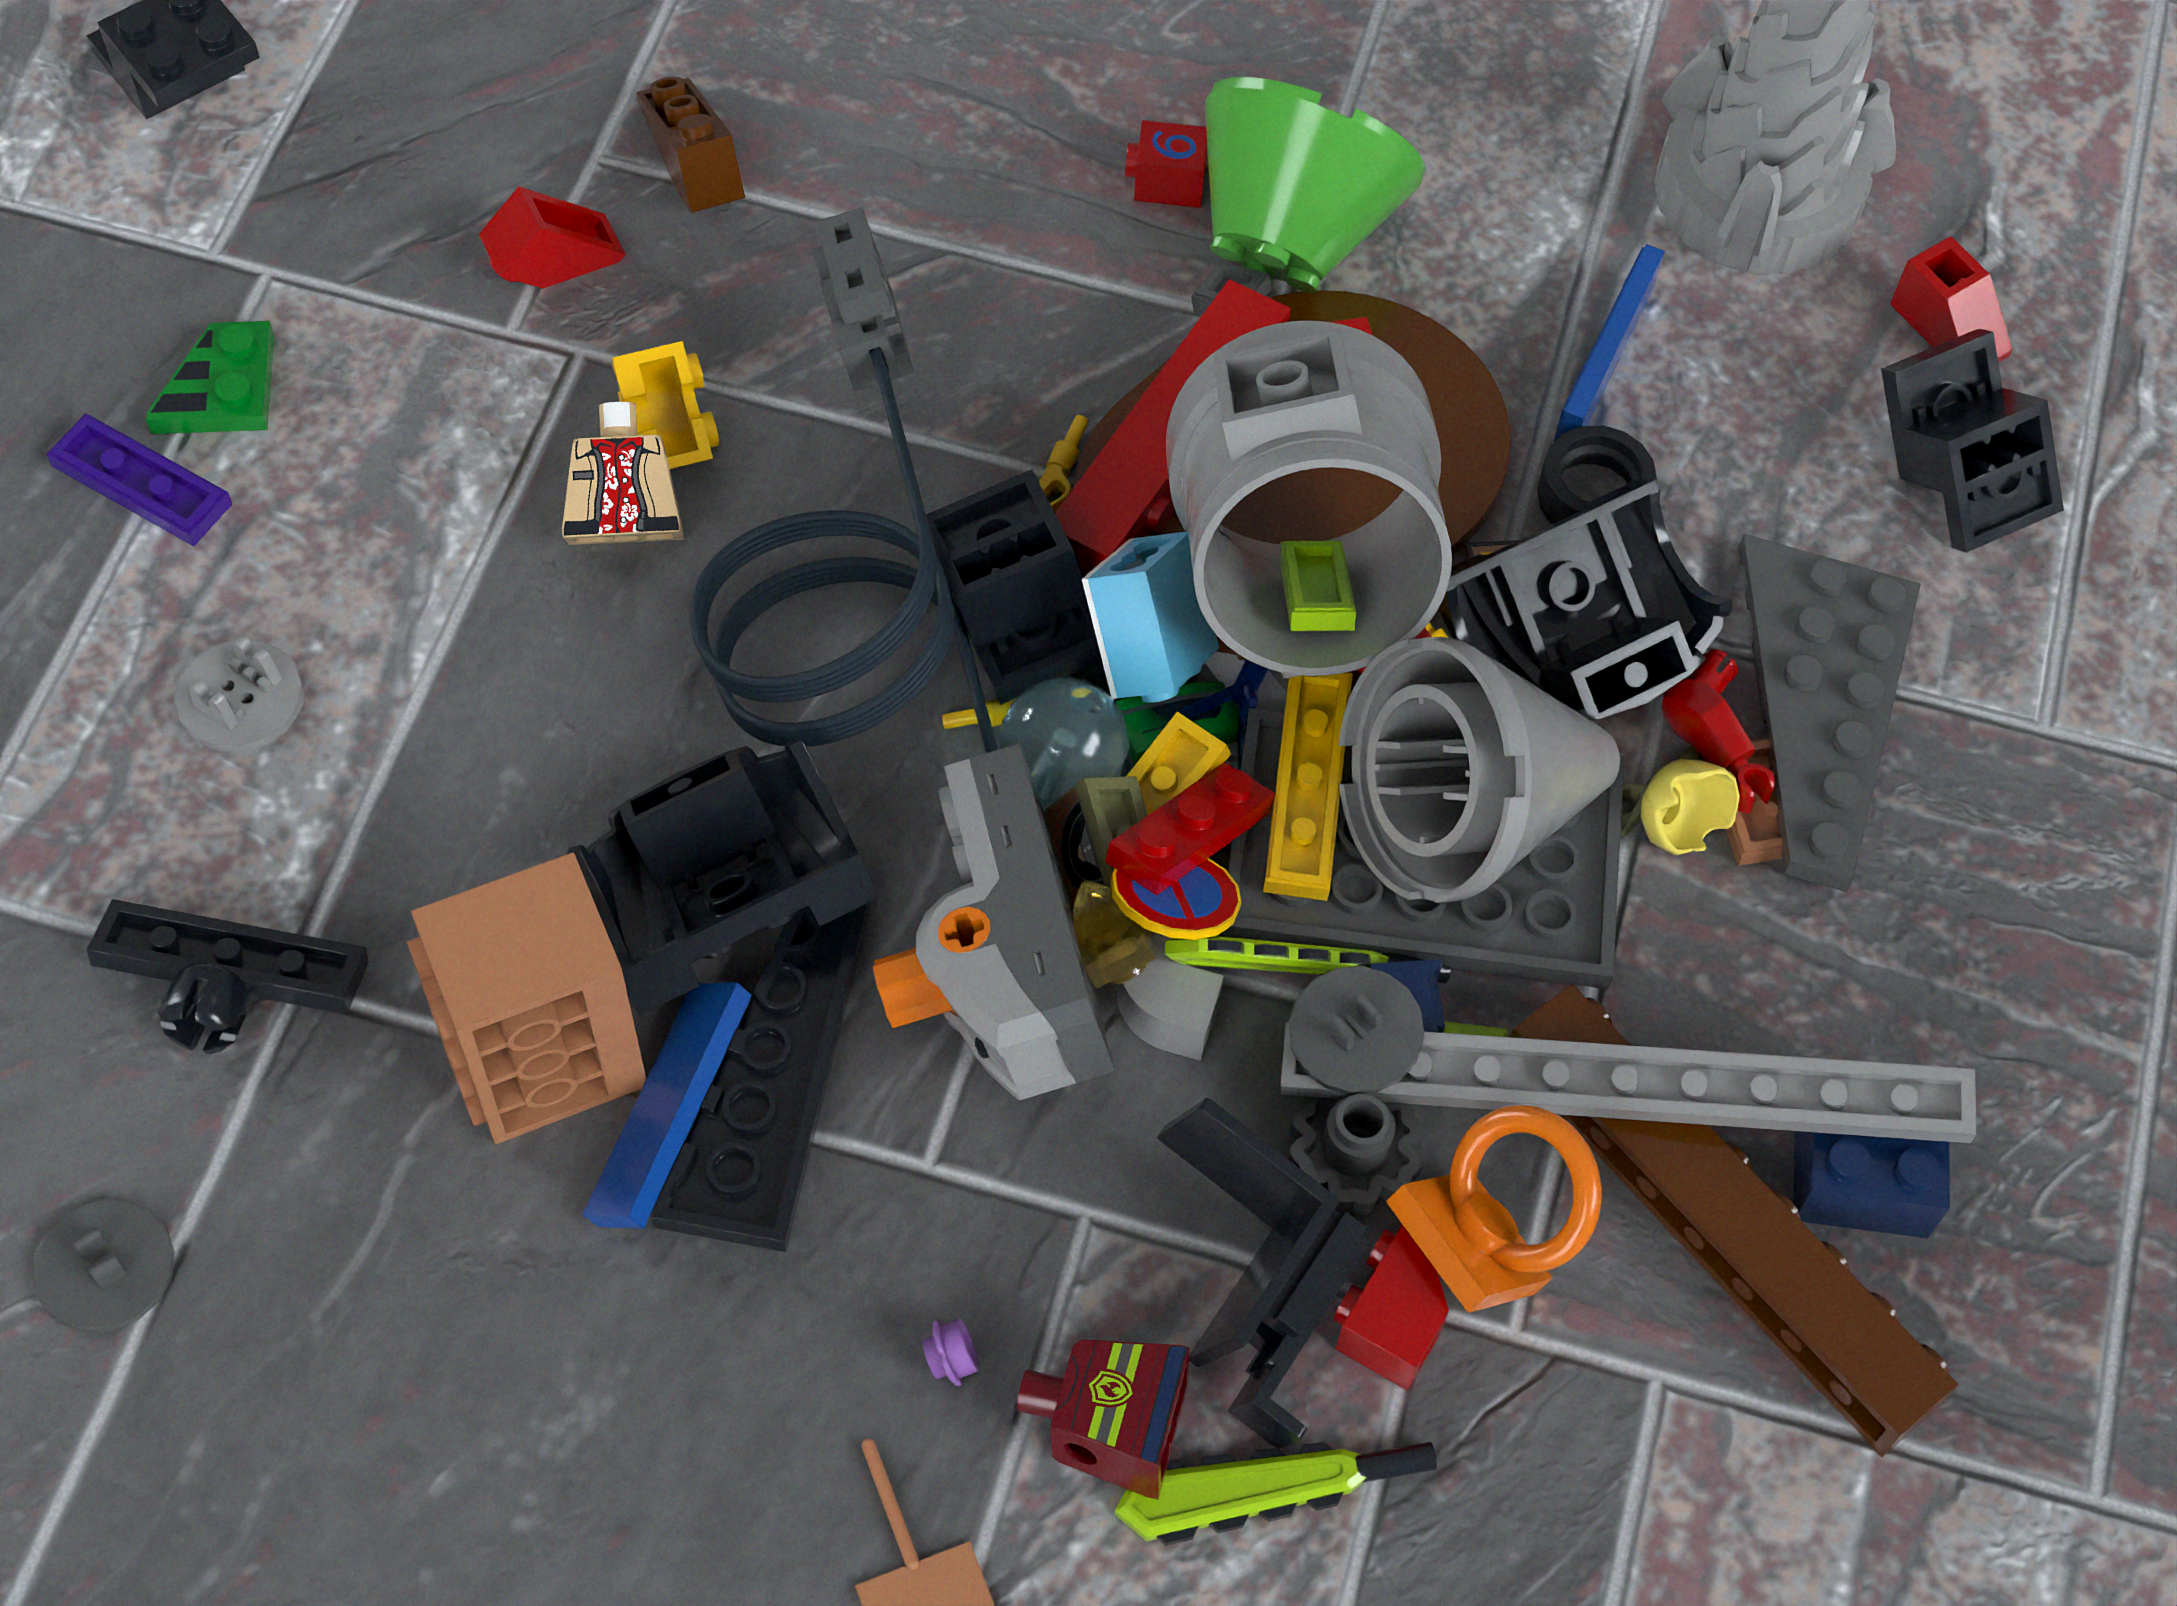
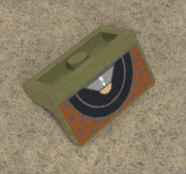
(1086, 822)

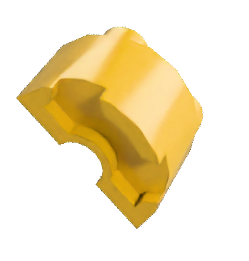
(663, 389)

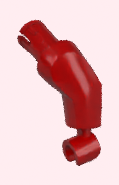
(1709, 725)

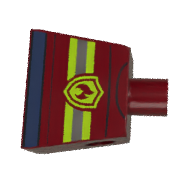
(1113, 1409)

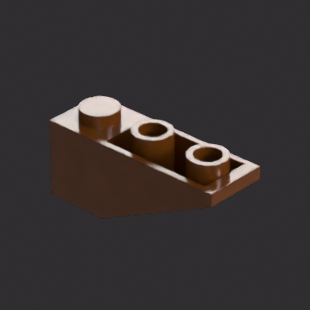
(692, 143)

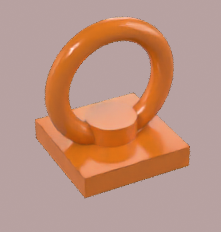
(1474, 1236)

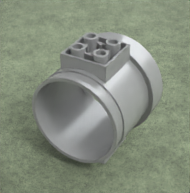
(1292, 404)

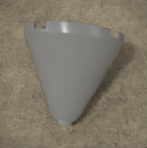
(1461, 768)

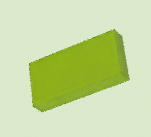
(1317, 586)

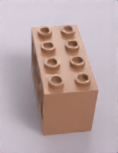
(528, 998)

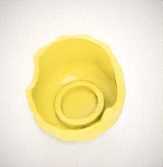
(1687, 803)

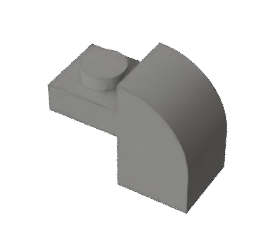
(1171, 1003)

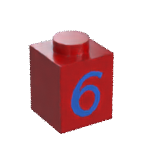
(1168, 163)

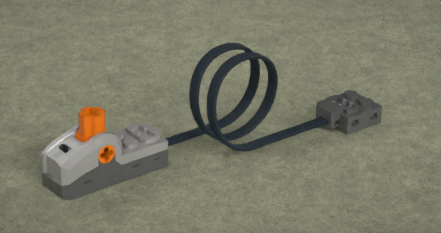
(1005, 943)

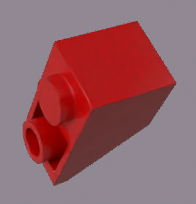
(1949, 295)
(1397, 1313)

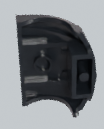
(1589, 606)
(716, 860)

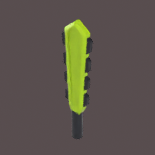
(1277, 956)
(1269, 1484)

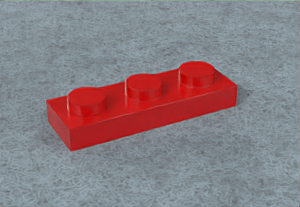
(1189, 828)

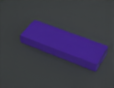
(139, 479)

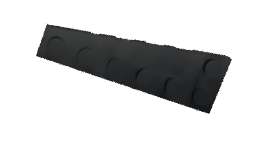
(760, 1117)

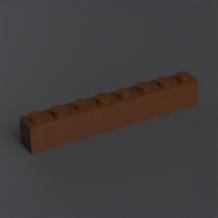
(1760, 1252)

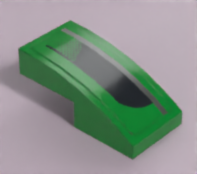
(1148, 719)

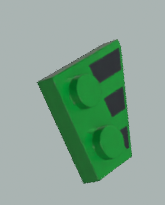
(219, 383)

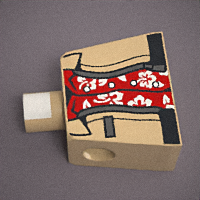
(620, 485)

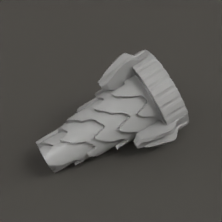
(1777, 138)

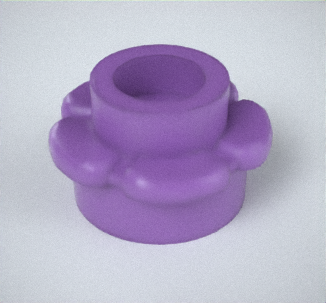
(951, 1351)

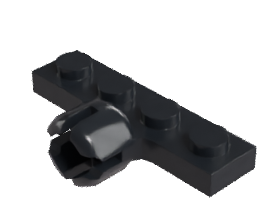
(223, 968)

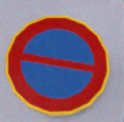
(1191, 908)

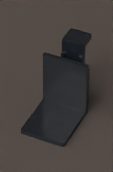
(1290, 1275)

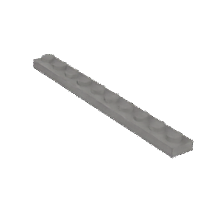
(1678, 1086)

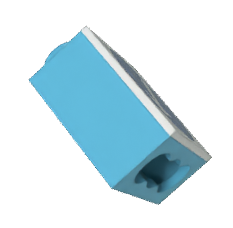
(1149, 617)

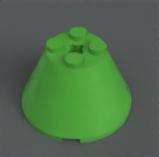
(1297, 179)

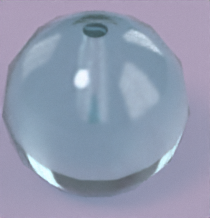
(1066, 734)

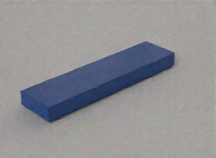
(1611, 341)
(667, 1106)

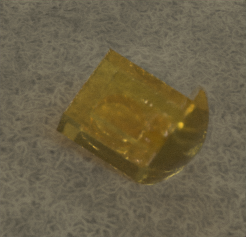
(1109, 941)

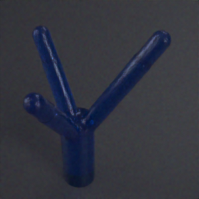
(1242, 693)

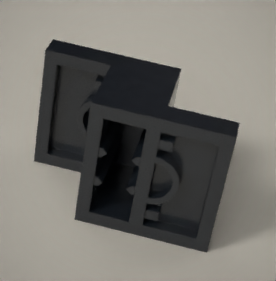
(171, 50)
(1972, 439)
(1015, 585)

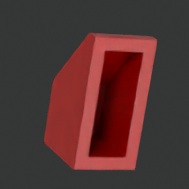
(548, 240)

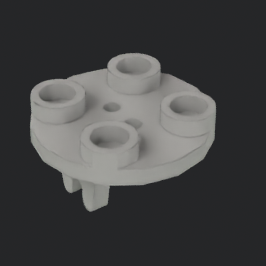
(221, 716)

